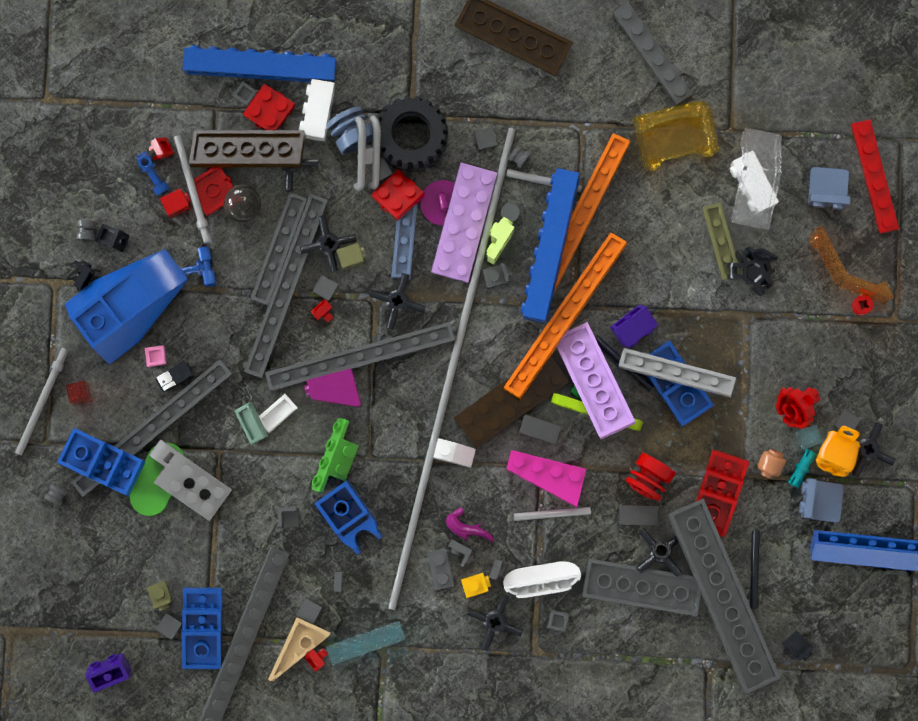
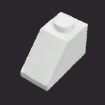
(454, 453)

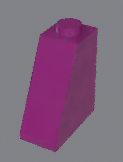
(334, 389)

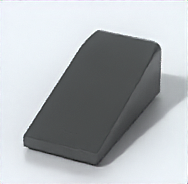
(539, 429)
(638, 515)

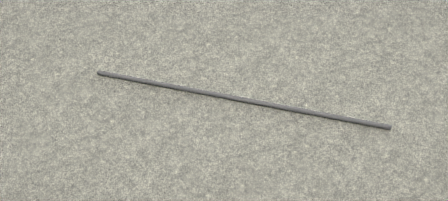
(451, 370)

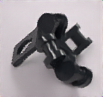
(754, 270)

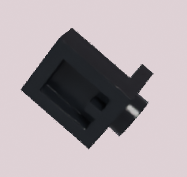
(112, 238)
(83, 278)
(798, 646)

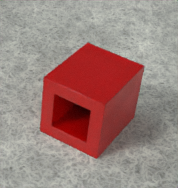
(176, 203)

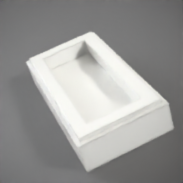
(277, 413)

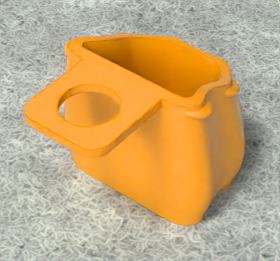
(839, 452)

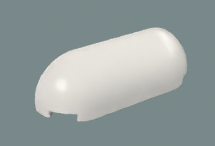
(541, 579)

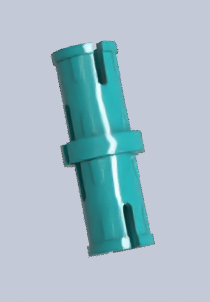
(802, 468)

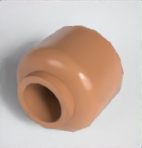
(771, 463)

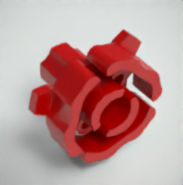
(797, 406)

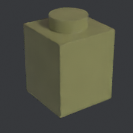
(351, 256)

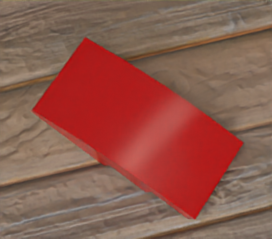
(722, 487)

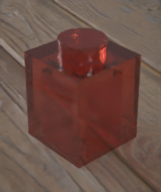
(79, 392)

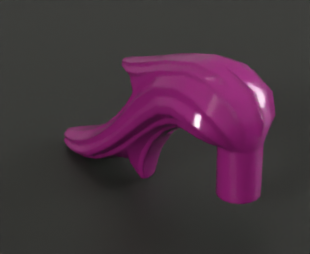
(465, 530)

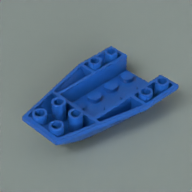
(125, 304)

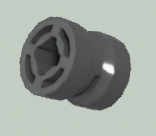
(85, 230)

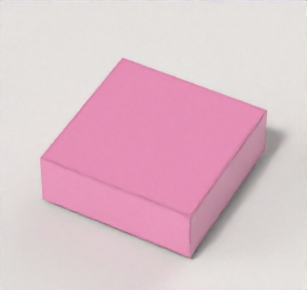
(155, 356)

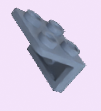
(828, 188)
(821, 500)

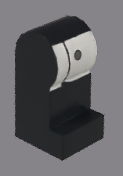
(174, 376)

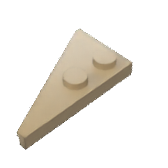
(299, 642)

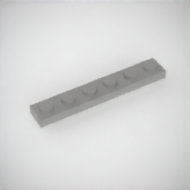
(677, 372)

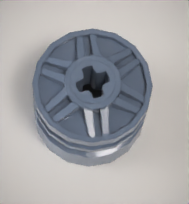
(346, 127)

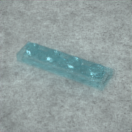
(365, 643)

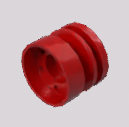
(650, 477)

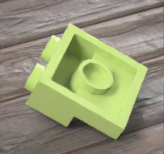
(500, 236)

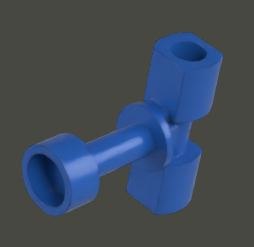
(145, 164)
(203, 267)

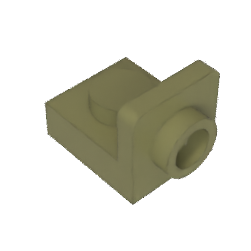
(160, 596)

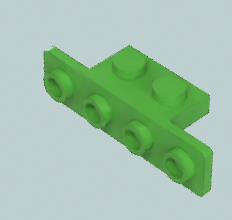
(337, 457)

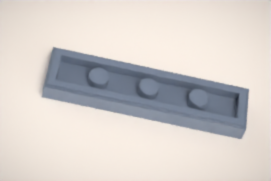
(404, 244)

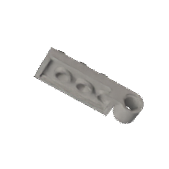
(178, 469)

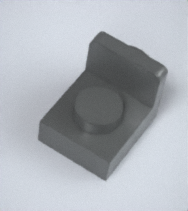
(497, 275)
(459, 549)

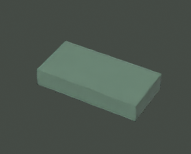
(251, 423)

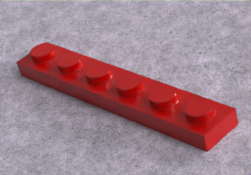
(874, 176)

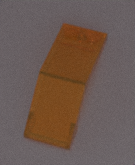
(821, 241)

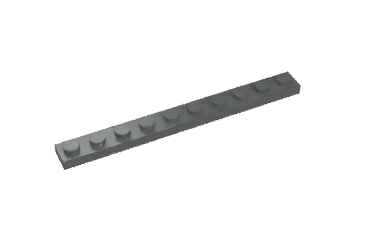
(285, 287)
(360, 356)
(164, 417)
(244, 635)

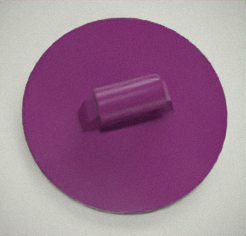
(436, 201)

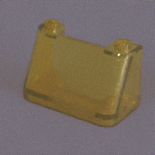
(675, 133)

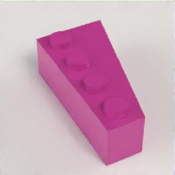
(554, 477)

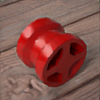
(859, 308)

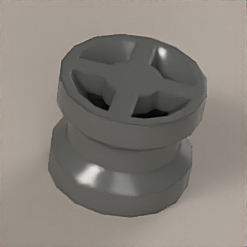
(519, 156)
(55, 494)

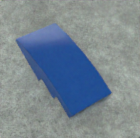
(683, 401)
(101, 462)
(202, 628)

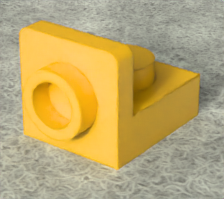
(475, 585)

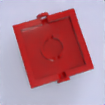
(269, 109)
(212, 189)
(397, 195)

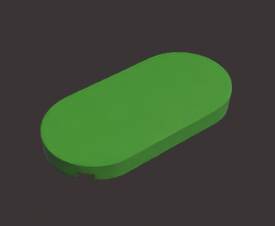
(147, 496)

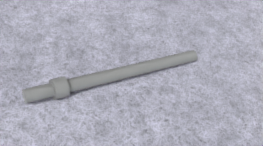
(202, 223)
(57, 367)

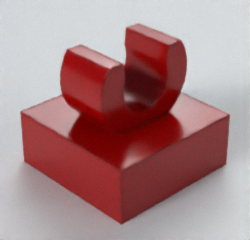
(162, 148)
(321, 310)
(315, 659)

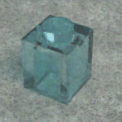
(809, 437)

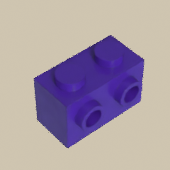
(634, 326)
(108, 672)

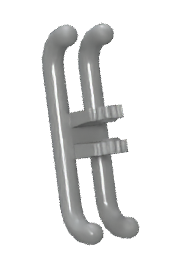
(368, 154)

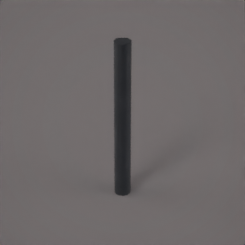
(615, 356)
(754, 569)

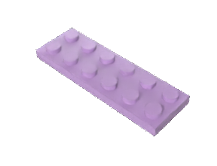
(464, 222)
(594, 381)

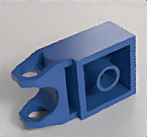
(347, 523)

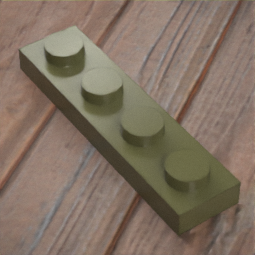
(720, 238)

